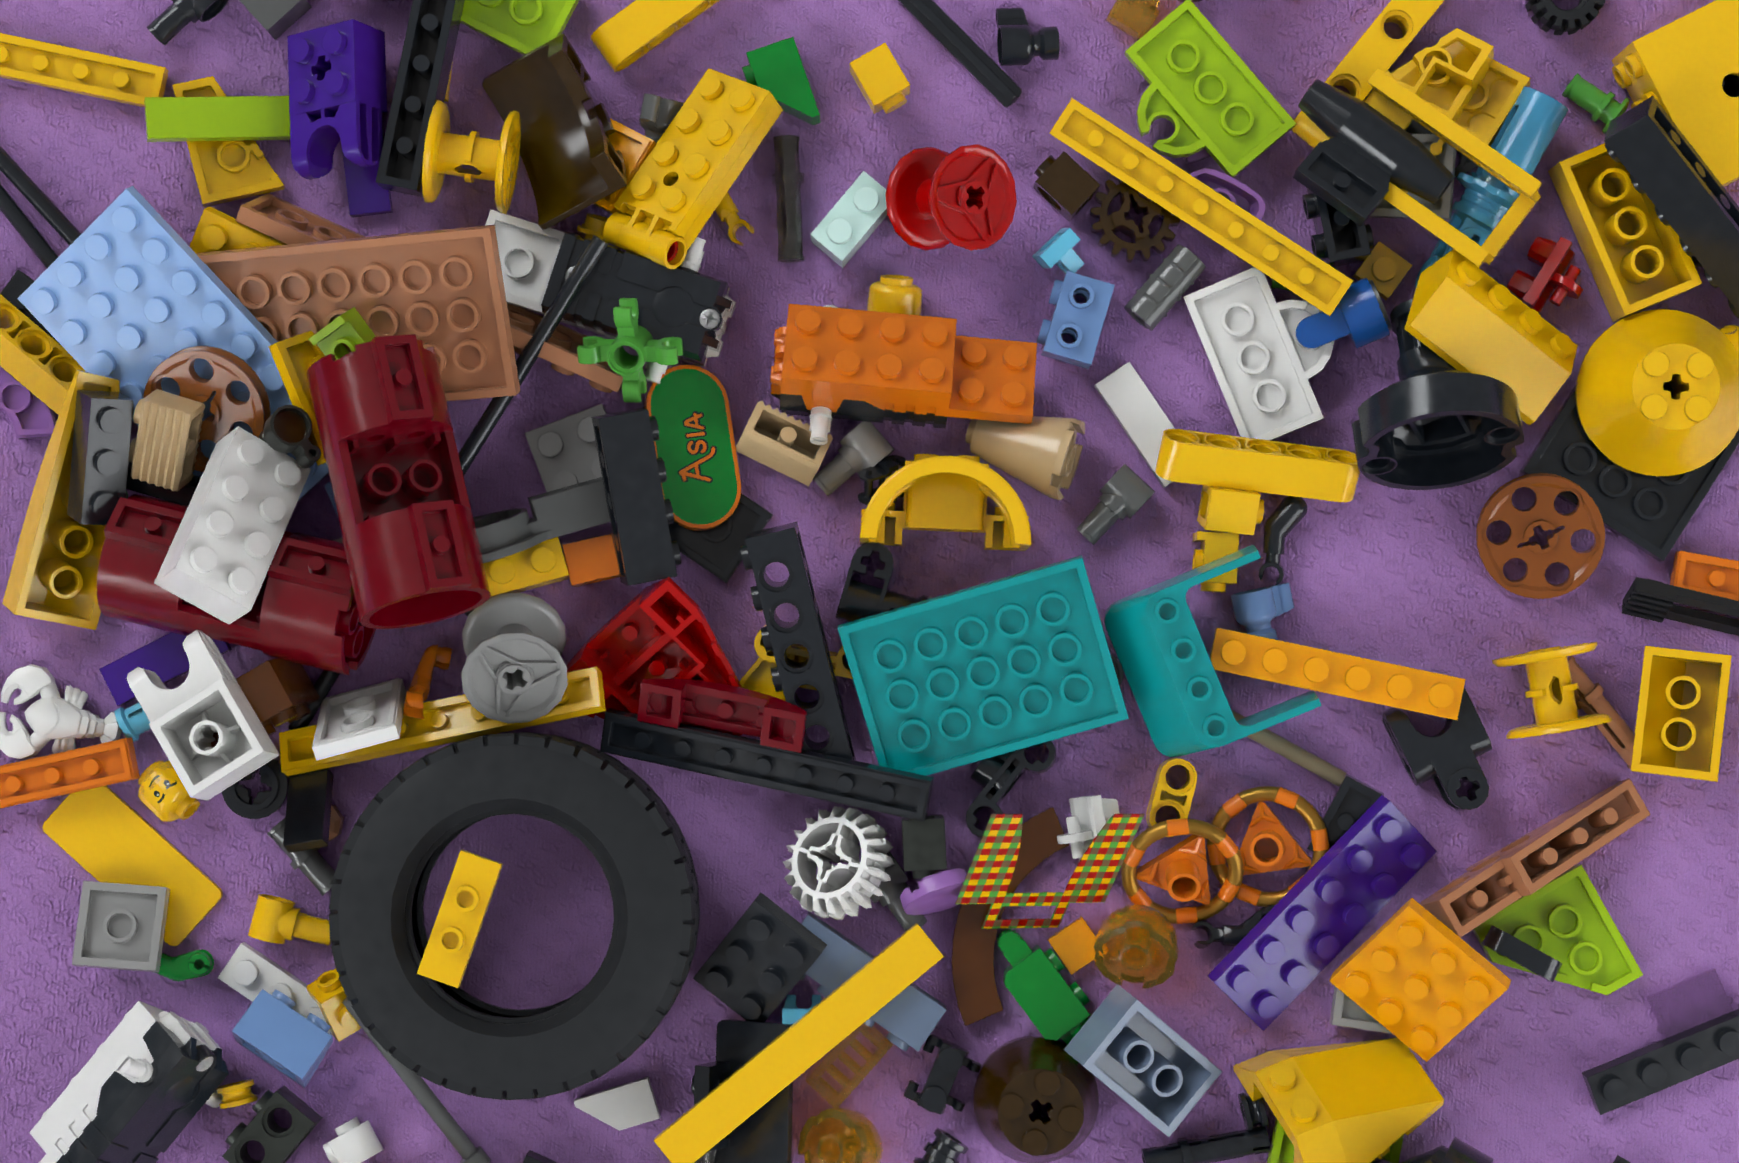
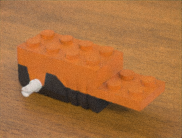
(896, 370)

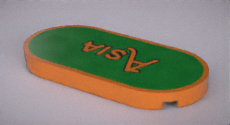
(696, 446)

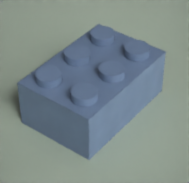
(1143, 1060)

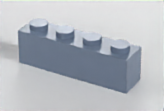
(907, 1017)

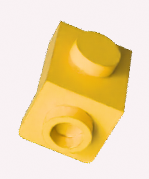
(329, 996)

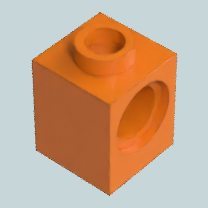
(591, 560)

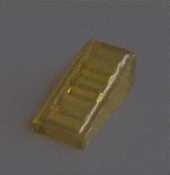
(824, 1088)

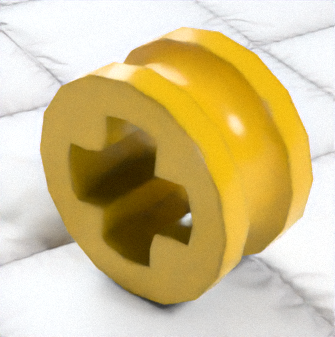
(237, 1093)

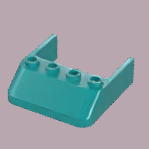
(1174, 672)

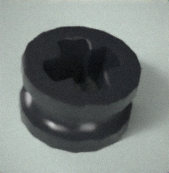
(1252, 1111)

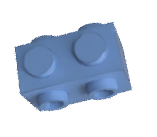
(1078, 320)

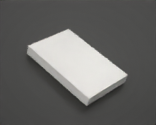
(359, 719)

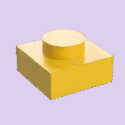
(1384, 269)

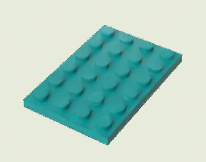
(984, 670)

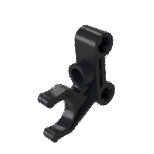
(998, 777)

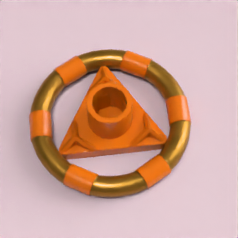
(1267, 841)
(1182, 869)

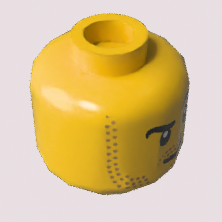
(165, 794)

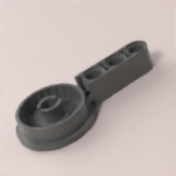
(553, 516)

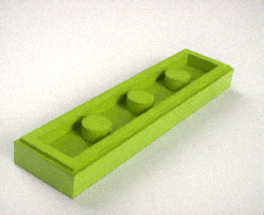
(217, 118)

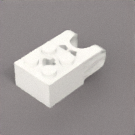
(194, 711)

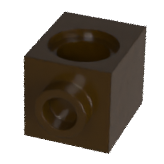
(1065, 185)

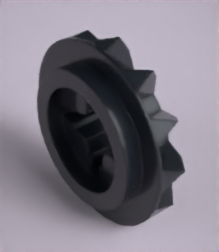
(266, 802)

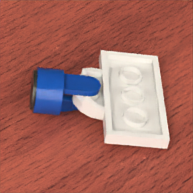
(1272, 349)

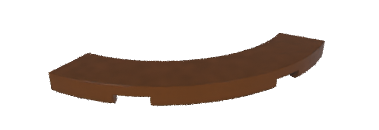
(974, 946)

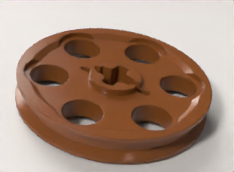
(224, 406)
(1539, 557)

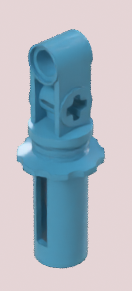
(1521, 140)

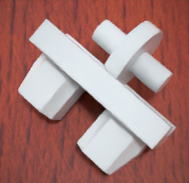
(1087, 820)

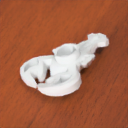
(50, 716)

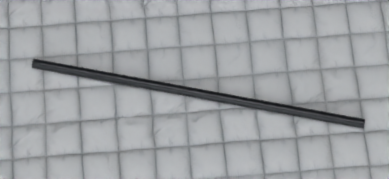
(498, 405)

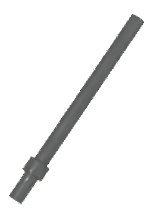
(430, 1103)

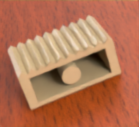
(166, 439)
(782, 444)

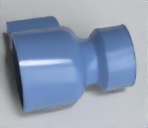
(1259, 606)

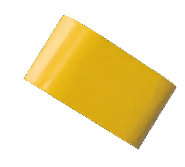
(1164, 795)

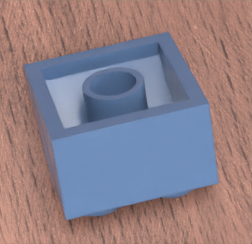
(284, 1036)

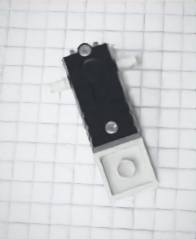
(669, 300)

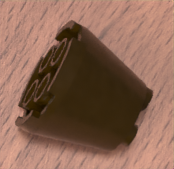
(1028, 1072)

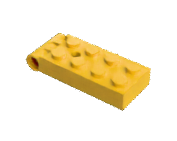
(691, 168)

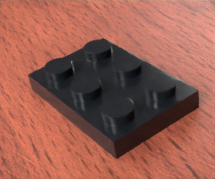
(760, 960)

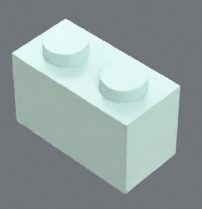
(851, 220)

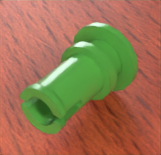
(1595, 101)

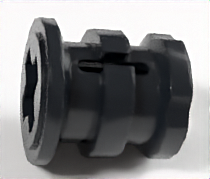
(943, 1149)

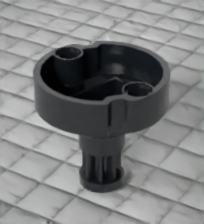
(1435, 421)

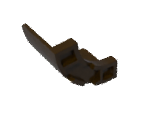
(561, 130)

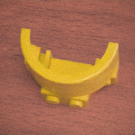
(948, 497)

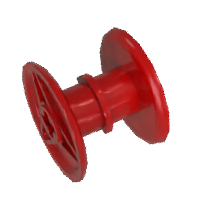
(951, 197)

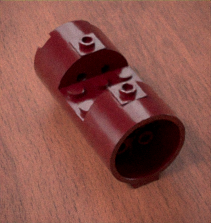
(398, 483)
(300, 613)

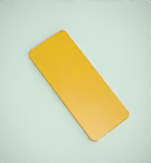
(125, 849)

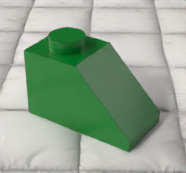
(782, 73)

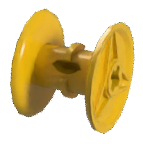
(493, 158)
(1551, 691)

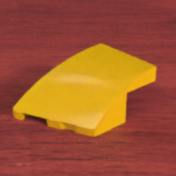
(1464, 83)

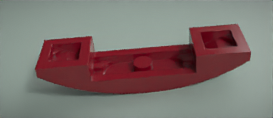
(723, 708)

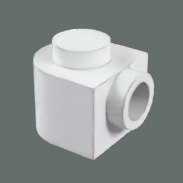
(354, 1143)

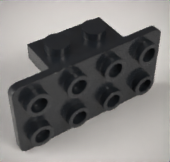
(766, 1133)

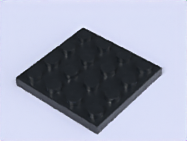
(1633, 505)

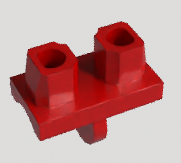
(1554, 260)

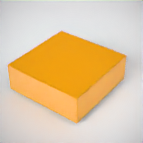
(1074, 945)

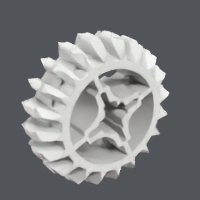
(840, 886)

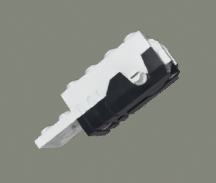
(134, 1091)

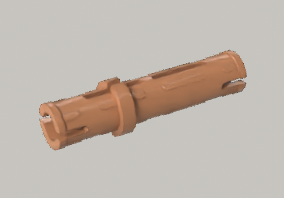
(1592, 701)

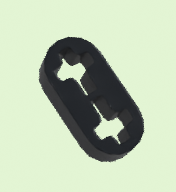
(1522, 953)

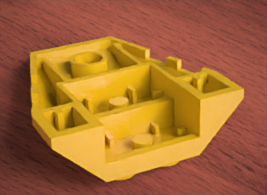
(1342, 1097)

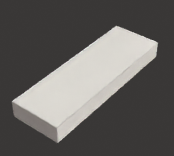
(1136, 413)

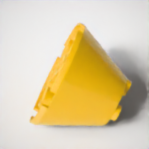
(1631, 414)

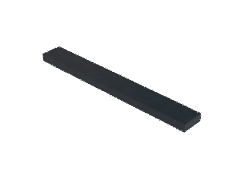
(778, 769)

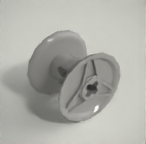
(514, 658)

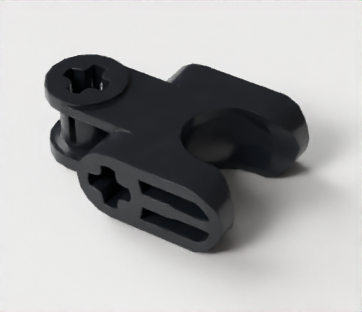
(1445, 755)

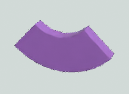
(27, 412)

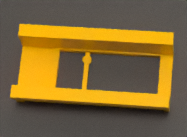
(1402, 108)

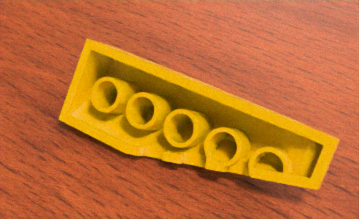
(56, 555)

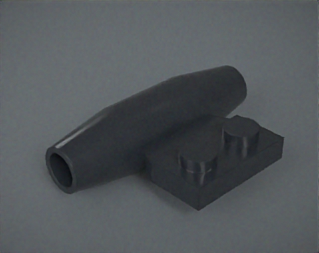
(1364, 155)

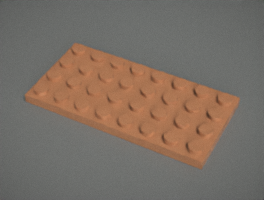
(417, 283)

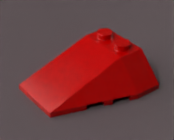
(654, 638)

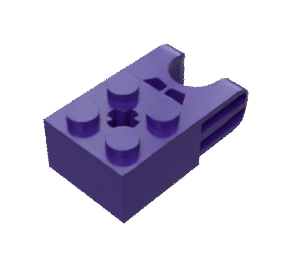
(336, 96)

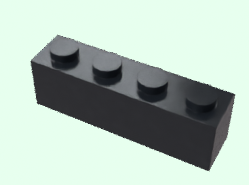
(635, 496)

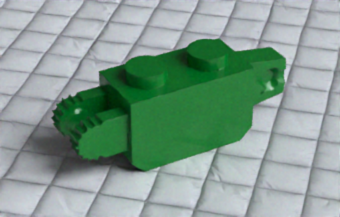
(1040, 988)

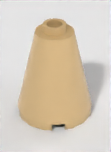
(1034, 453)

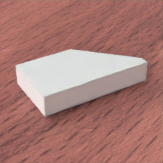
(622, 1105)

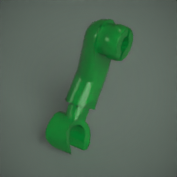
(186, 966)

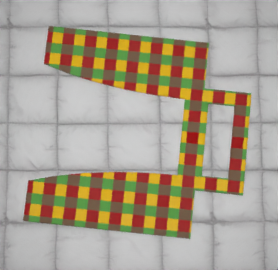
(998, 855)

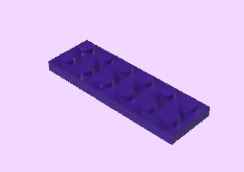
(1322, 913)

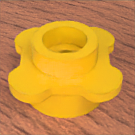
(593, 226)

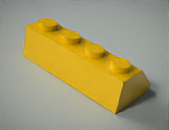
(1490, 332)

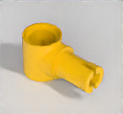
(278, 920)

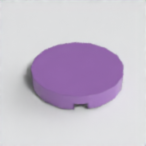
(935, 893)

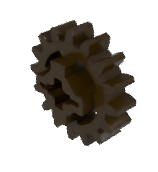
(1116, 222)

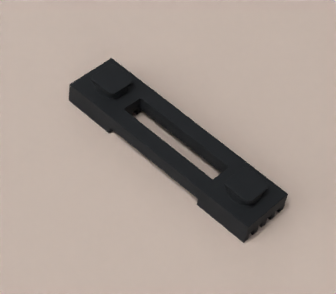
(1655, 601)

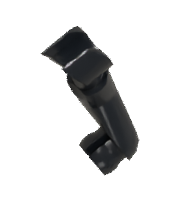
(1277, 527)
(1229, 934)

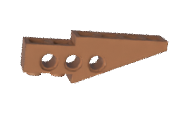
(1536, 858)

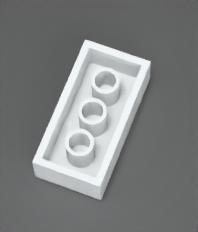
(232, 526)

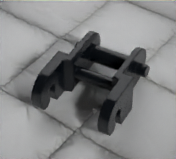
(878, 472)

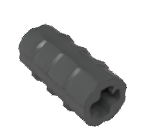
(1165, 287)

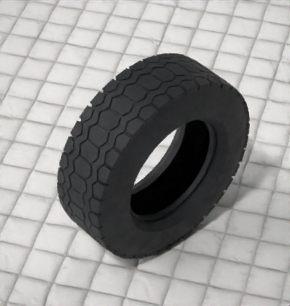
(382, 932)

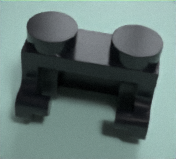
(941, 1077)

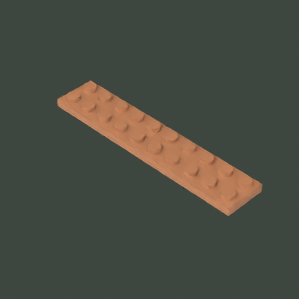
(296, 225)

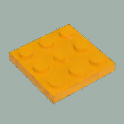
(1420, 980)

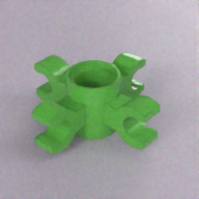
(630, 367)

